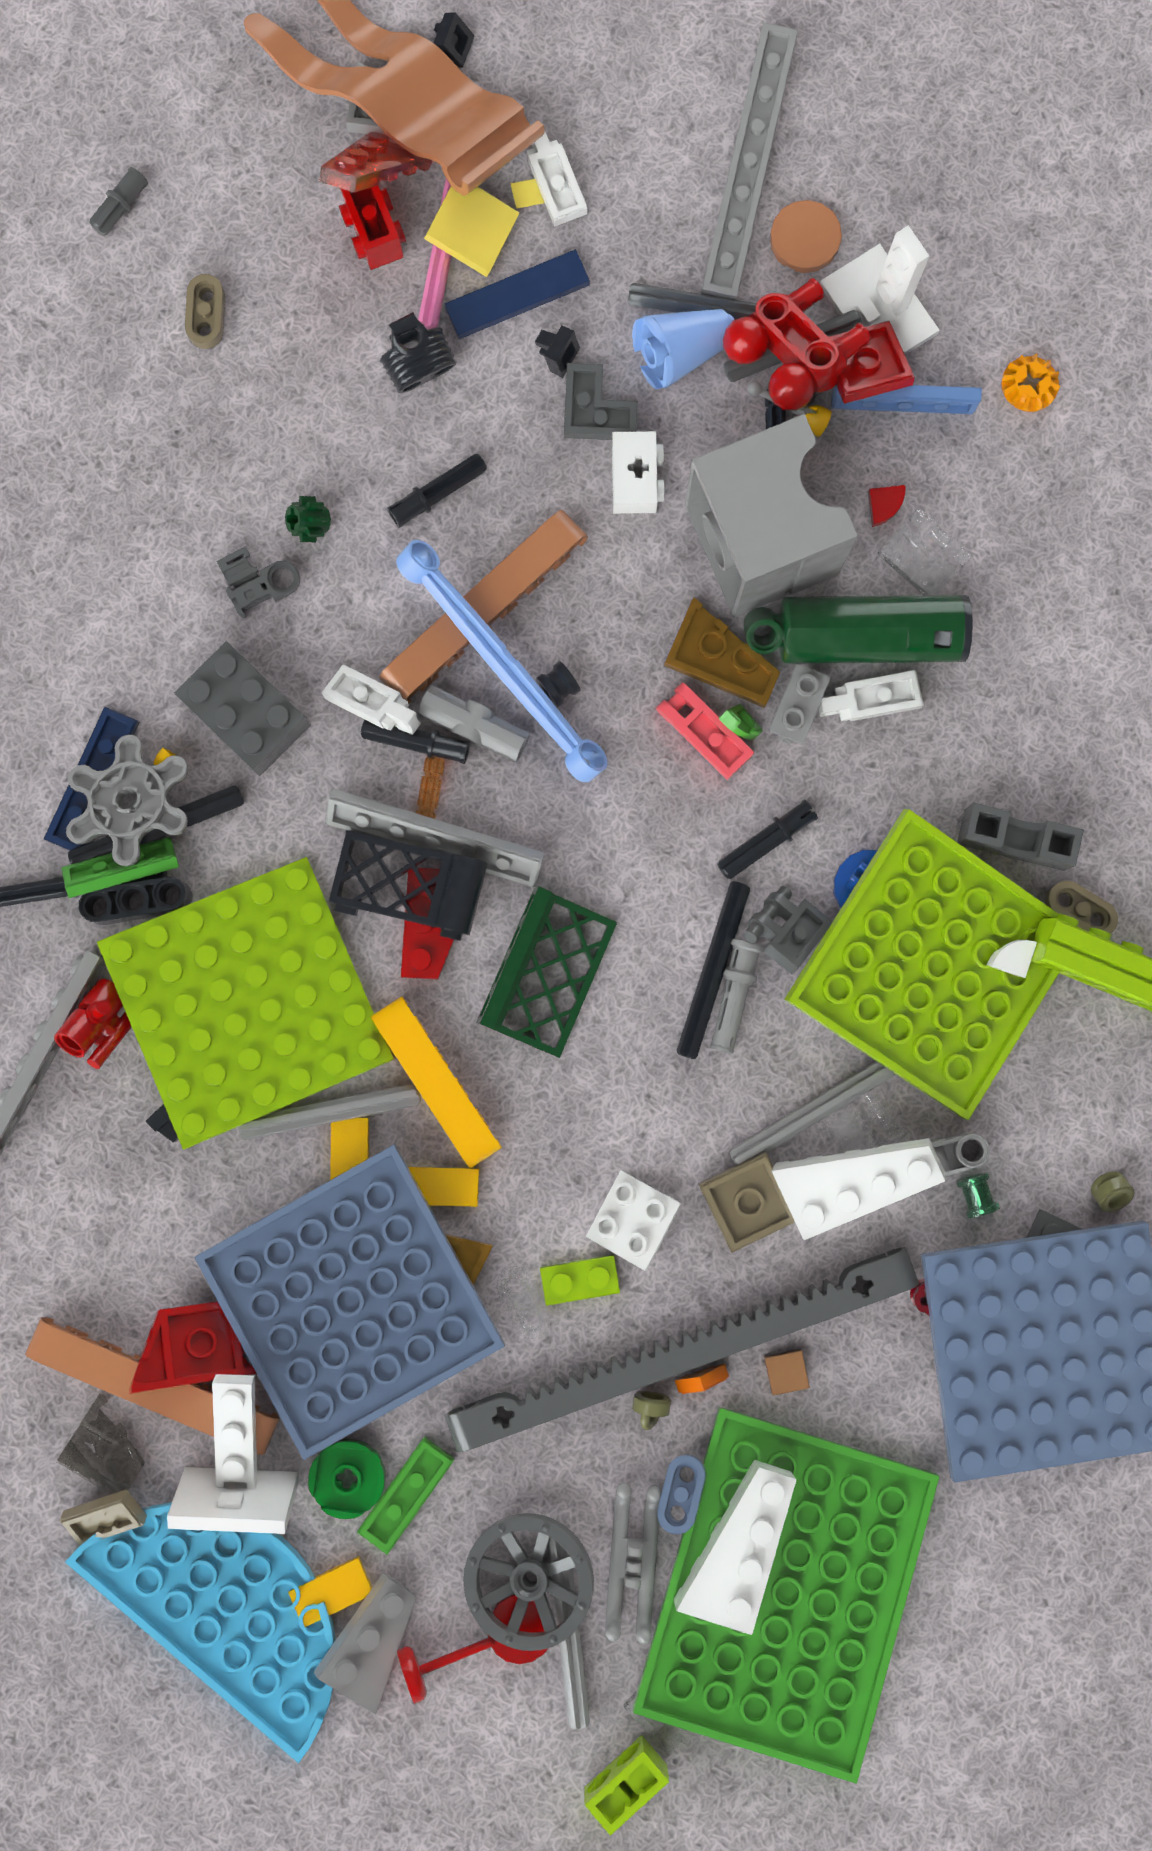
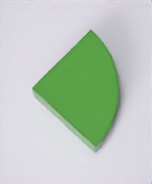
(741, 722)

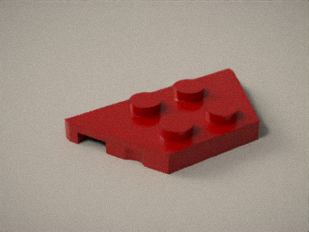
(189, 1348)

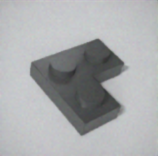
(585, 410)

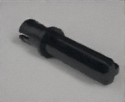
(423, 498)
(421, 741)
(767, 840)

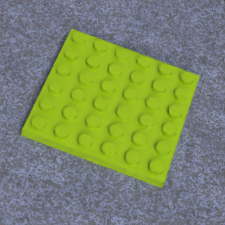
(910, 968)
(244, 1002)

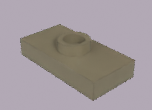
(103, 1516)

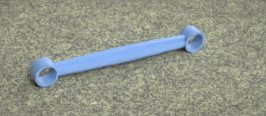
(420, 565)

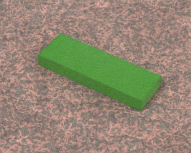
(105, 872)
(405, 1495)

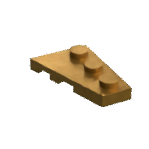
(719, 658)

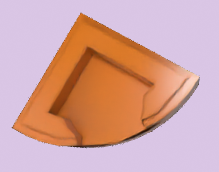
(702, 1379)

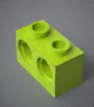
(626, 1785)

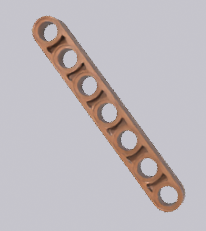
(490, 598)
(112, 1371)

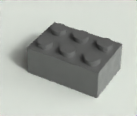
(242, 708)

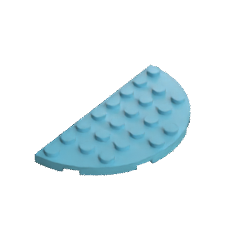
(224, 1615)

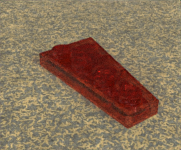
(370, 161)

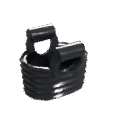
(416, 365)

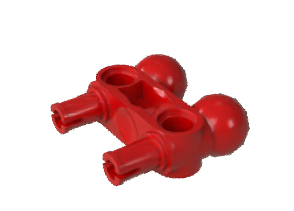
(796, 342)

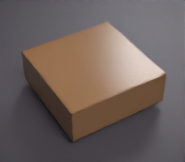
(786, 1372)

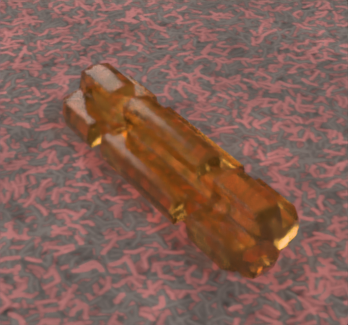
(430, 786)

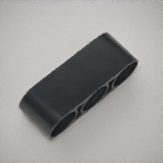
(118, 899)

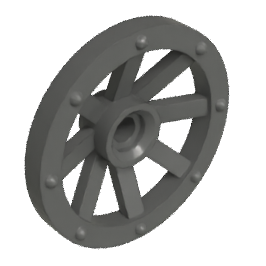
(524, 1588)

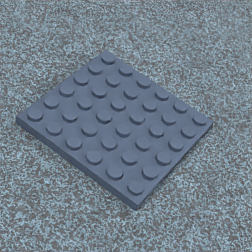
(349, 1301)
(1043, 1349)

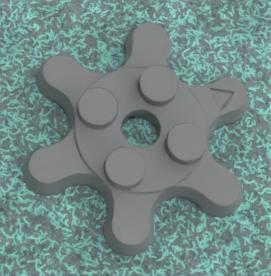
(109, 787)

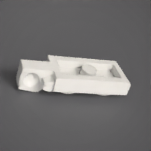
(556, 181)
(874, 697)
(370, 700)

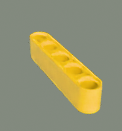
(436, 1082)

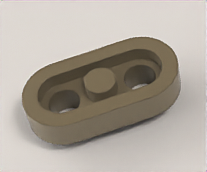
(205, 313)
(1082, 906)

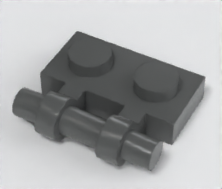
(797, 936)

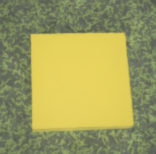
(472, 228)

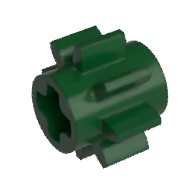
(307, 519)

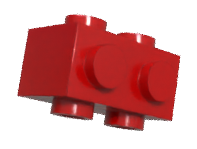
(377, 235)

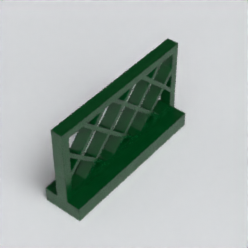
(517, 958)

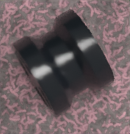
(558, 684)

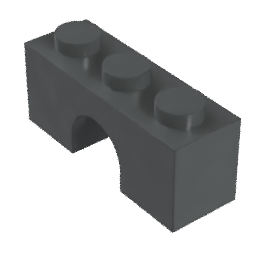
(1037, 843)

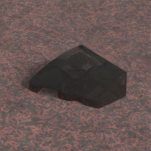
(115, 1459)

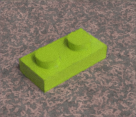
(579, 1280)

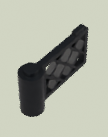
(454, 895)

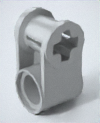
(950, 1153)

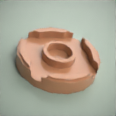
(805, 236)

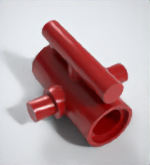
(95, 1023)

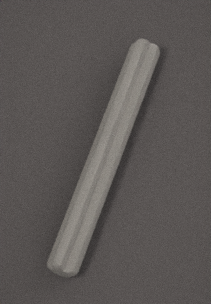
(332, 1111)
(811, 1112)
(570, 1650)

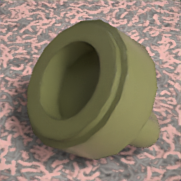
(1112, 1191)
(651, 1407)

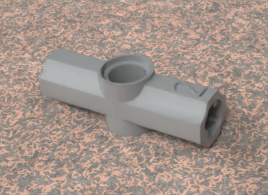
(473, 723)

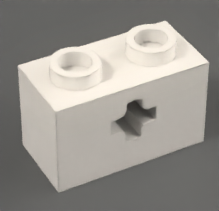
(636, 451)

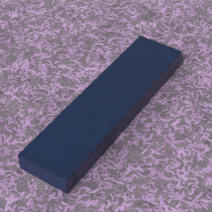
(517, 294)
(97, 755)

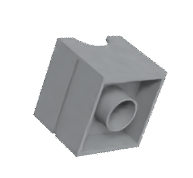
(760, 520)

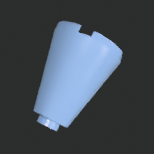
(678, 343)

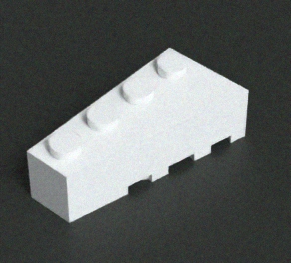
(848, 1185)
(737, 1561)

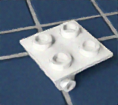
(633, 1220)

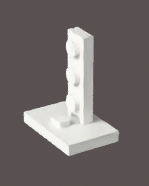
(884, 289)
(234, 1492)

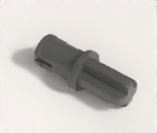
(118, 201)

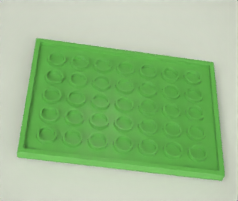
(828, 1612)

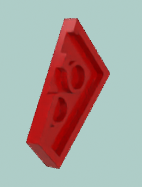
(423, 948)

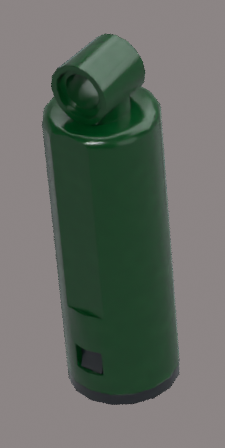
(865, 629)

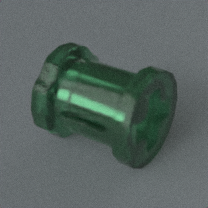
(977, 1195)

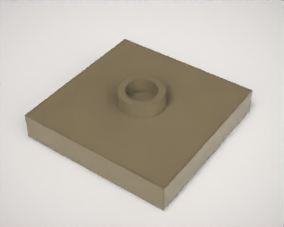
(747, 1202)

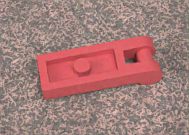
(706, 732)

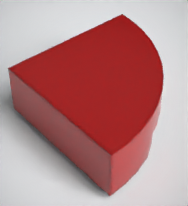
(885, 503)

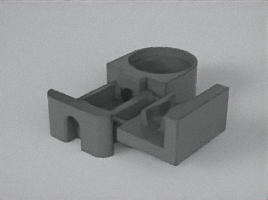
(250, 587)

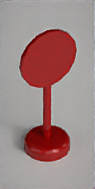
(503, 1610)

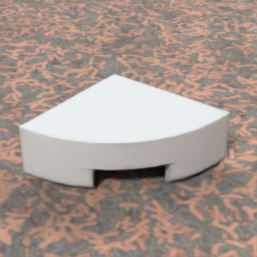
(1013, 957)

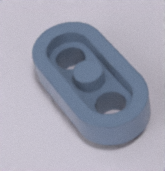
(681, 1493)

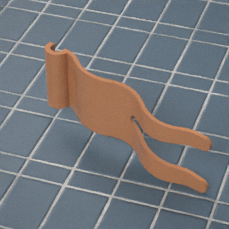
(413, 98)

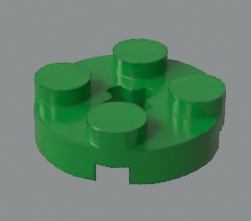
(329, 1491)

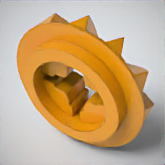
(1023, 396)

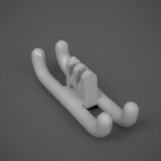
(634, 1562)

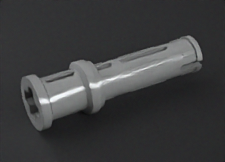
(739, 978)

